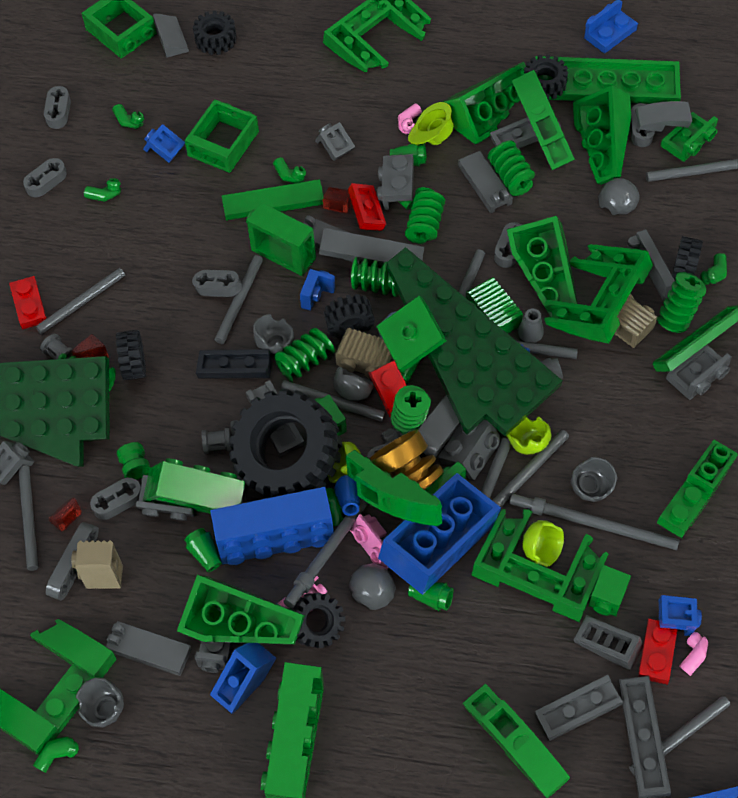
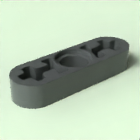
(64, 574)

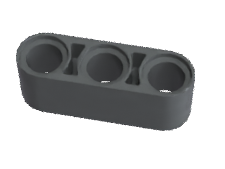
(439, 427)

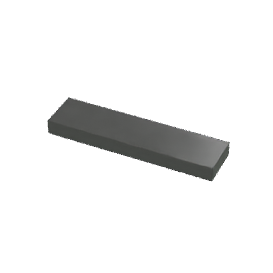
(349, 245)
(644, 738)

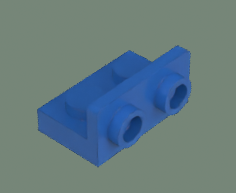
(609, 27)

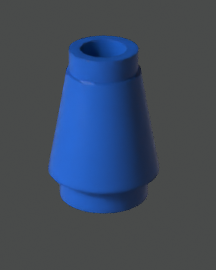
(347, 495)

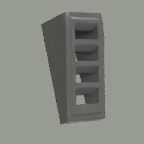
(624, 660)

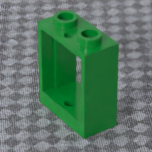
(105, 11)
(214, 154)
(281, 238)

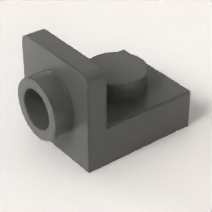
(335, 140)
(11, 459)
(213, 656)

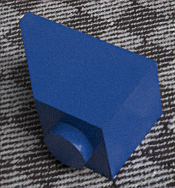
(242, 675)

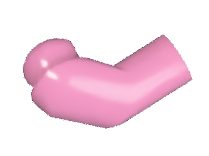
(405, 119)
(697, 655)

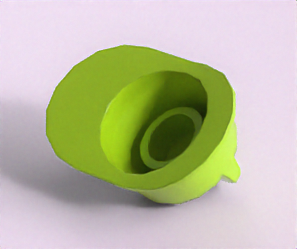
(432, 125)

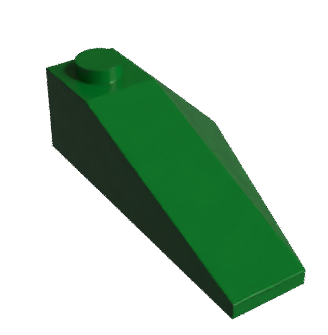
(485, 104)
(604, 127)
(544, 259)
(233, 615)

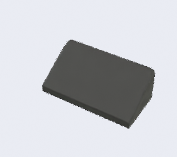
(170, 34)

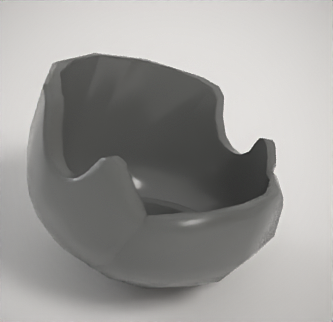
(619, 196)
(272, 333)
(351, 386)
(594, 479)
(372, 586)
(100, 702)

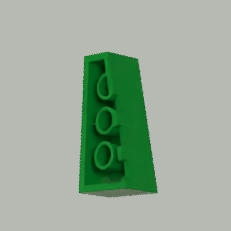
(294, 732)

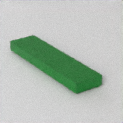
(280, 198)
(697, 340)

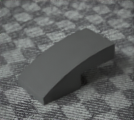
(662, 114)

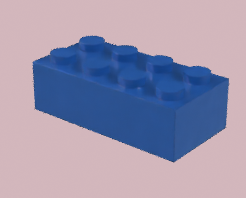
(272, 526)
(427, 552)

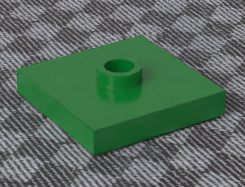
(411, 333)

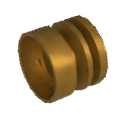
(404, 458)

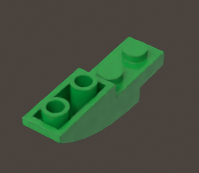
(543, 120)
(697, 489)
(395, 495)
(517, 740)

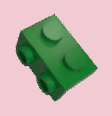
(685, 141)

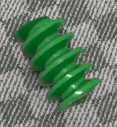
(512, 168)
(424, 216)
(372, 276)
(681, 302)
(303, 352)
(410, 409)

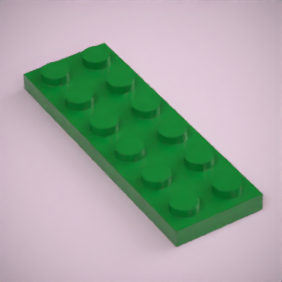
(643, 79)

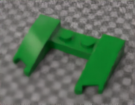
(345, 35)
(599, 321)
(567, 593)
(88, 661)

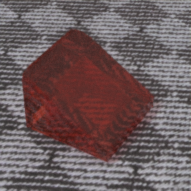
(336, 200)
(90, 348)
(65, 514)

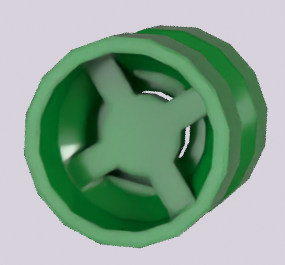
(133, 460)

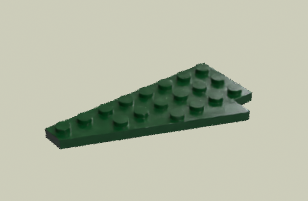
(479, 363)
(56, 405)

